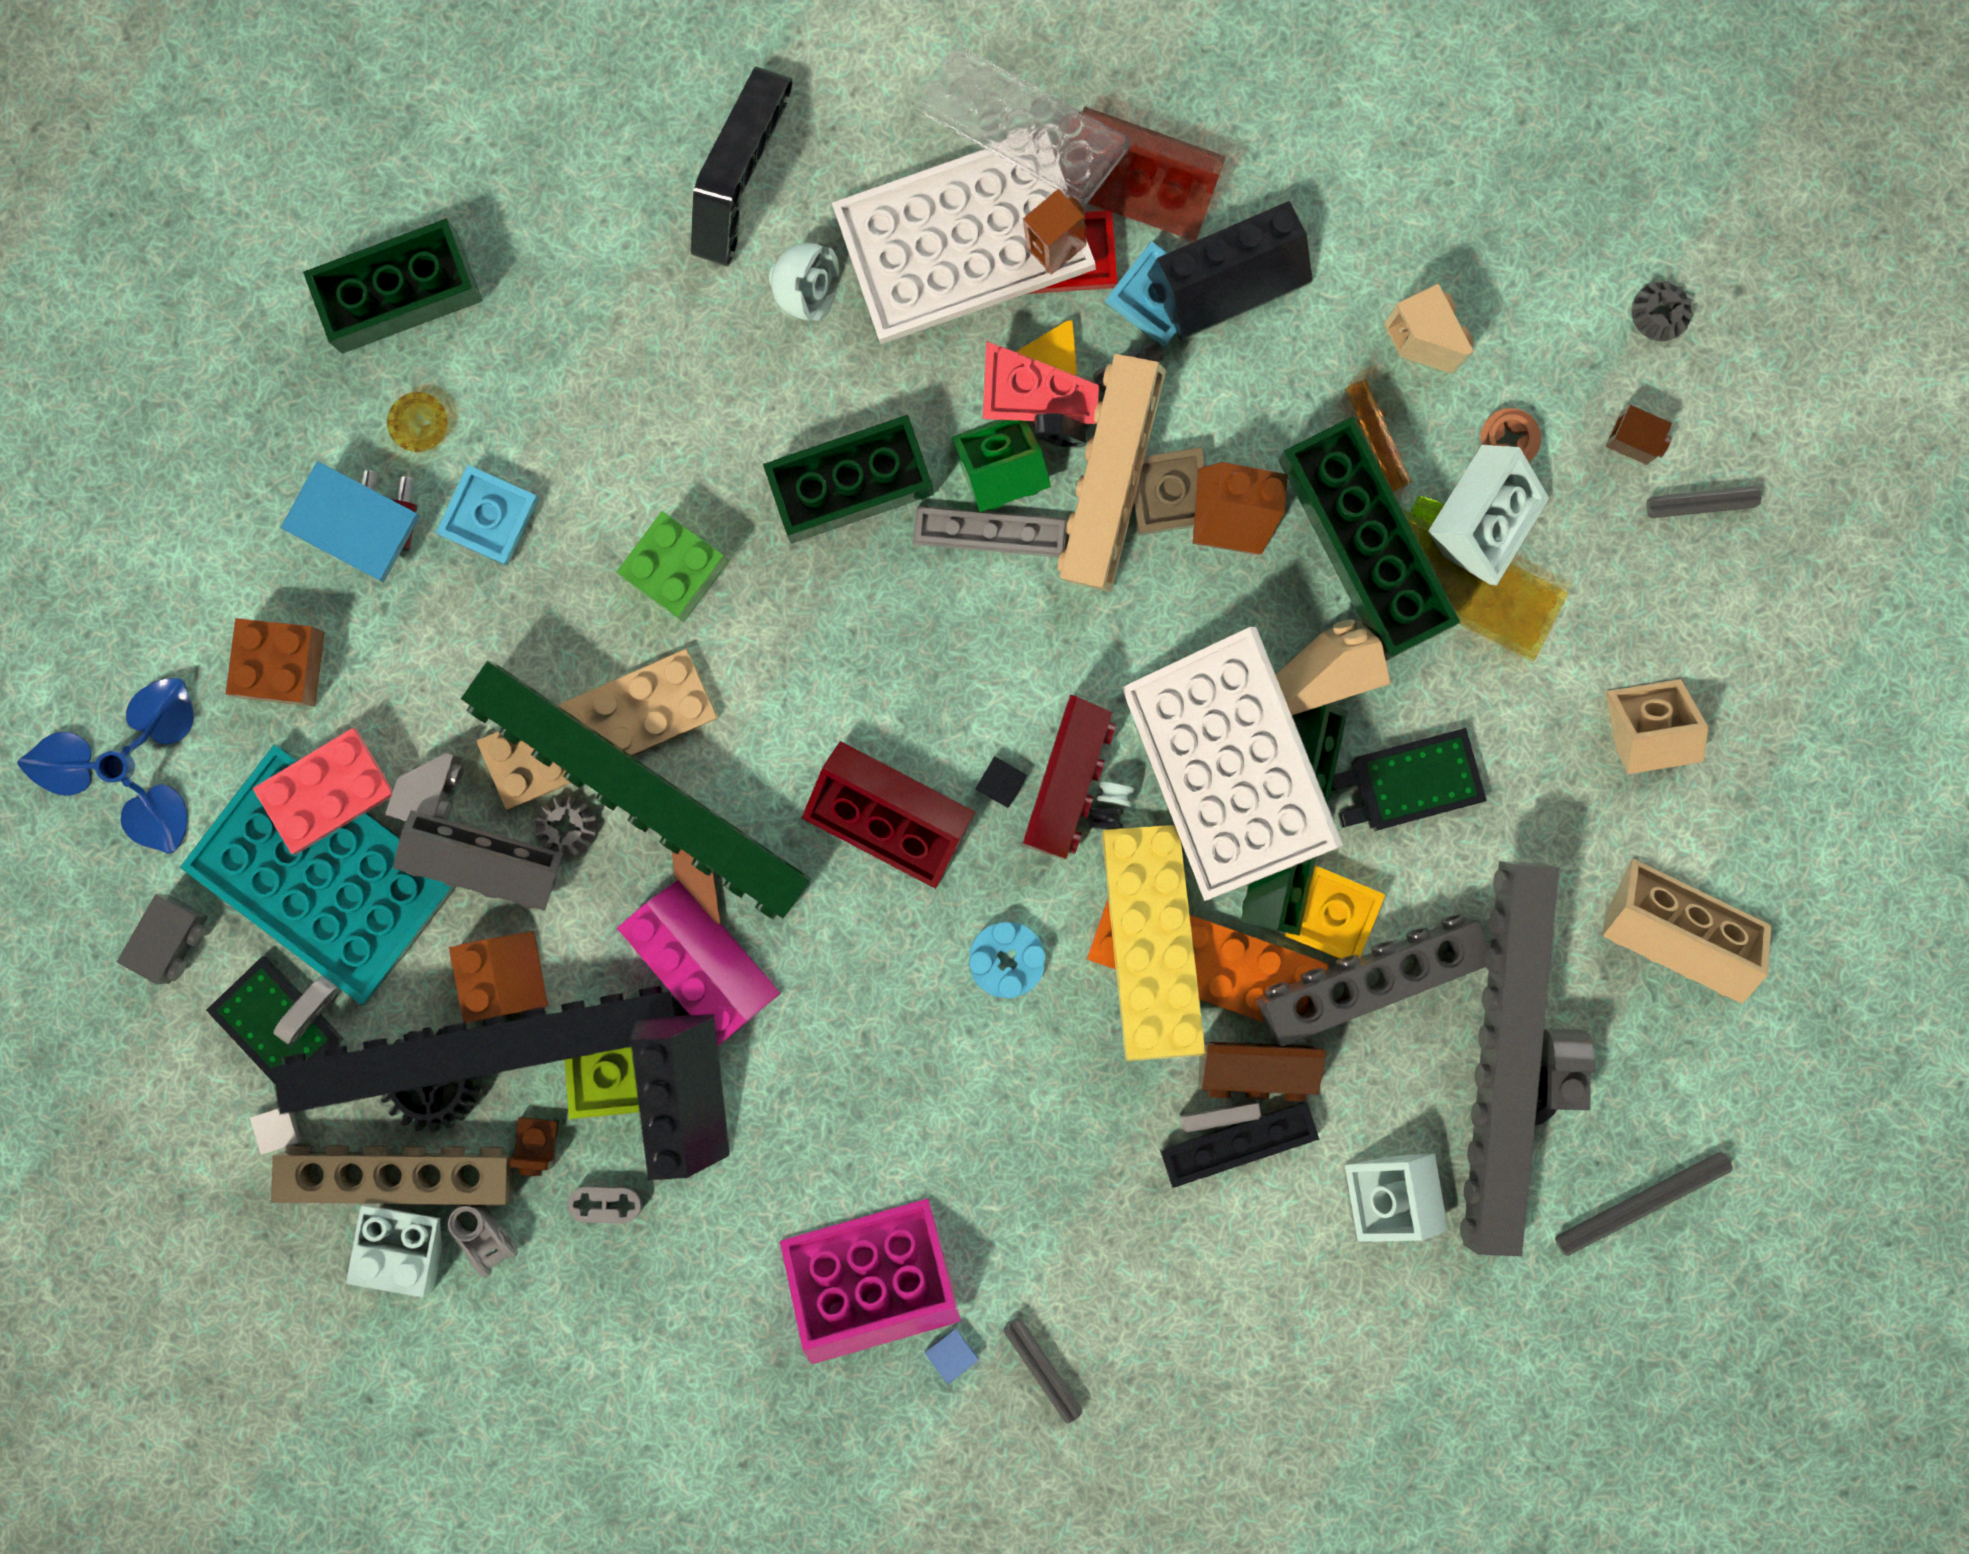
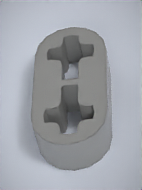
(306, 1010)
(605, 1213)

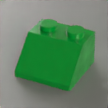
(1001, 463)

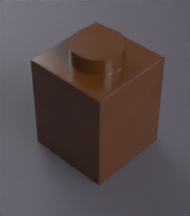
(1640, 435)

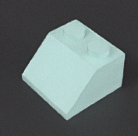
(1396, 1198)

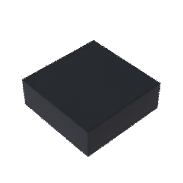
(1001, 782)

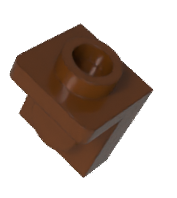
(535, 1145)

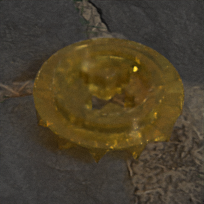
(405, 410)

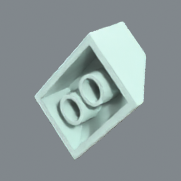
(1489, 512)

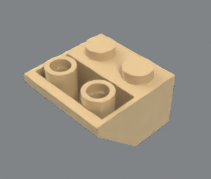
(1428, 330)

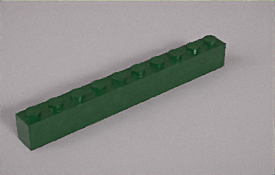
(634, 788)

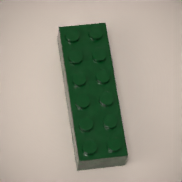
(1368, 538)

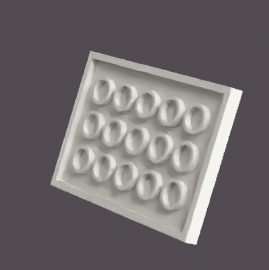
(946, 243)
(1231, 764)

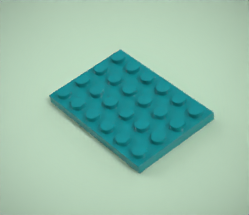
(328, 905)

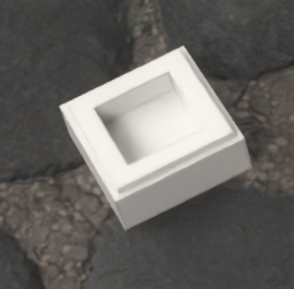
(275, 1130)

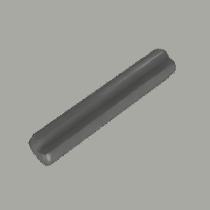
(1703, 502)
(1043, 1370)

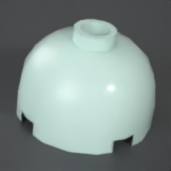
(803, 280)

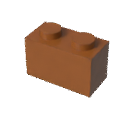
(1055, 230)

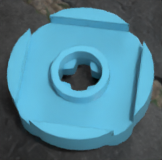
(985, 963)

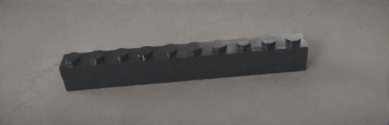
(464, 1052)

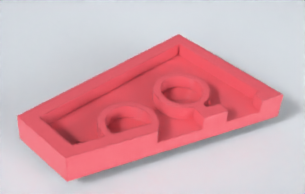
(1024, 387)

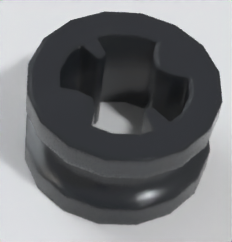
(1106, 818)

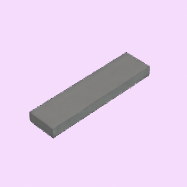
(989, 531)

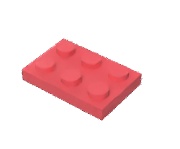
(323, 791)

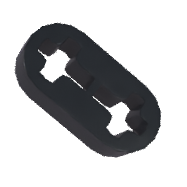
(1060, 430)

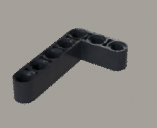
(732, 164)

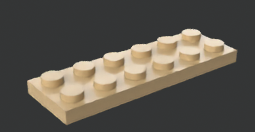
(629, 711)

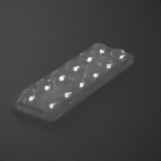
(1021, 124)

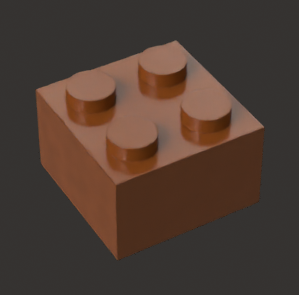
(275, 662)

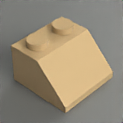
(1656, 726)

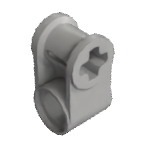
(482, 1240)

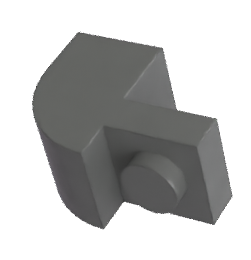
(1569, 1062)

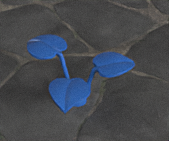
(154, 818)

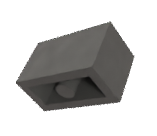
(163, 940)

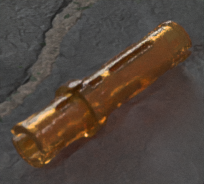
(1378, 434)

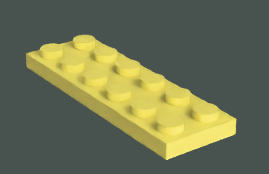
(1152, 943)

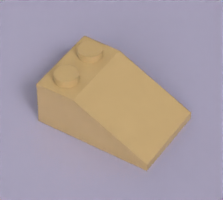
(1334, 667)

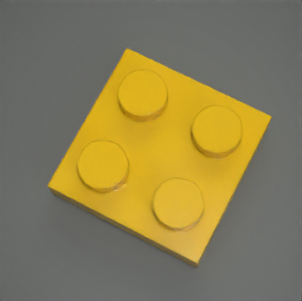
(1338, 914)

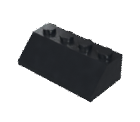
(1233, 270)
(679, 1094)

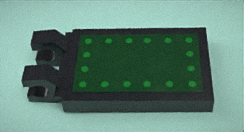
(1413, 781)
(255, 1007)

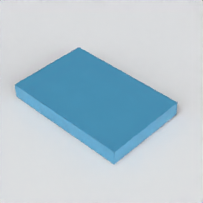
(350, 521)

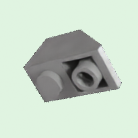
(426, 788)

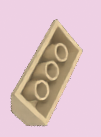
(1689, 932)

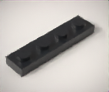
(1239, 1144)

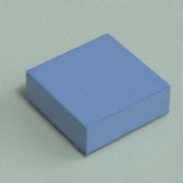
(951, 1355)

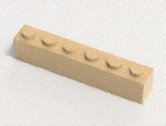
(1112, 472)

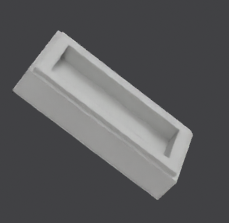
(1220, 1116)

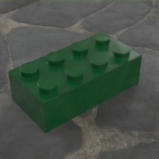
(392, 286)
(849, 479)

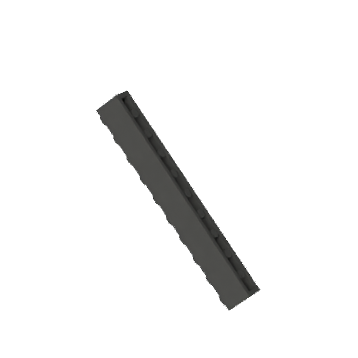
(1509, 1058)

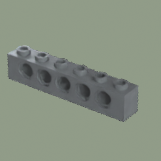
(1465, 955)

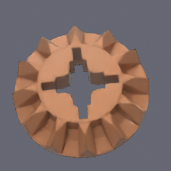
(1517, 423)

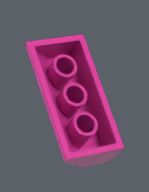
(698, 960)

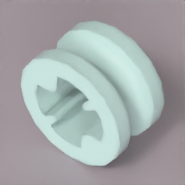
(1115, 794)

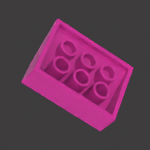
(869, 1282)

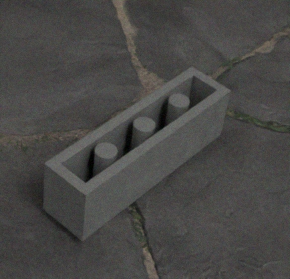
(477, 860)

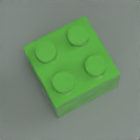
(672, 566)

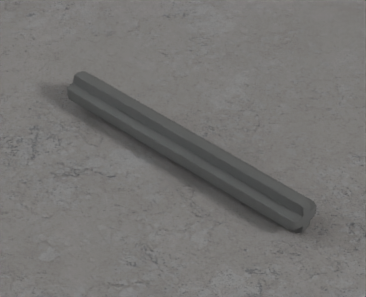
(1643, 1203)

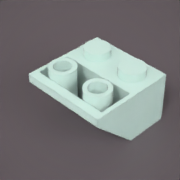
(395, 1251)

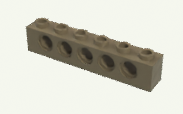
(294, 1183)

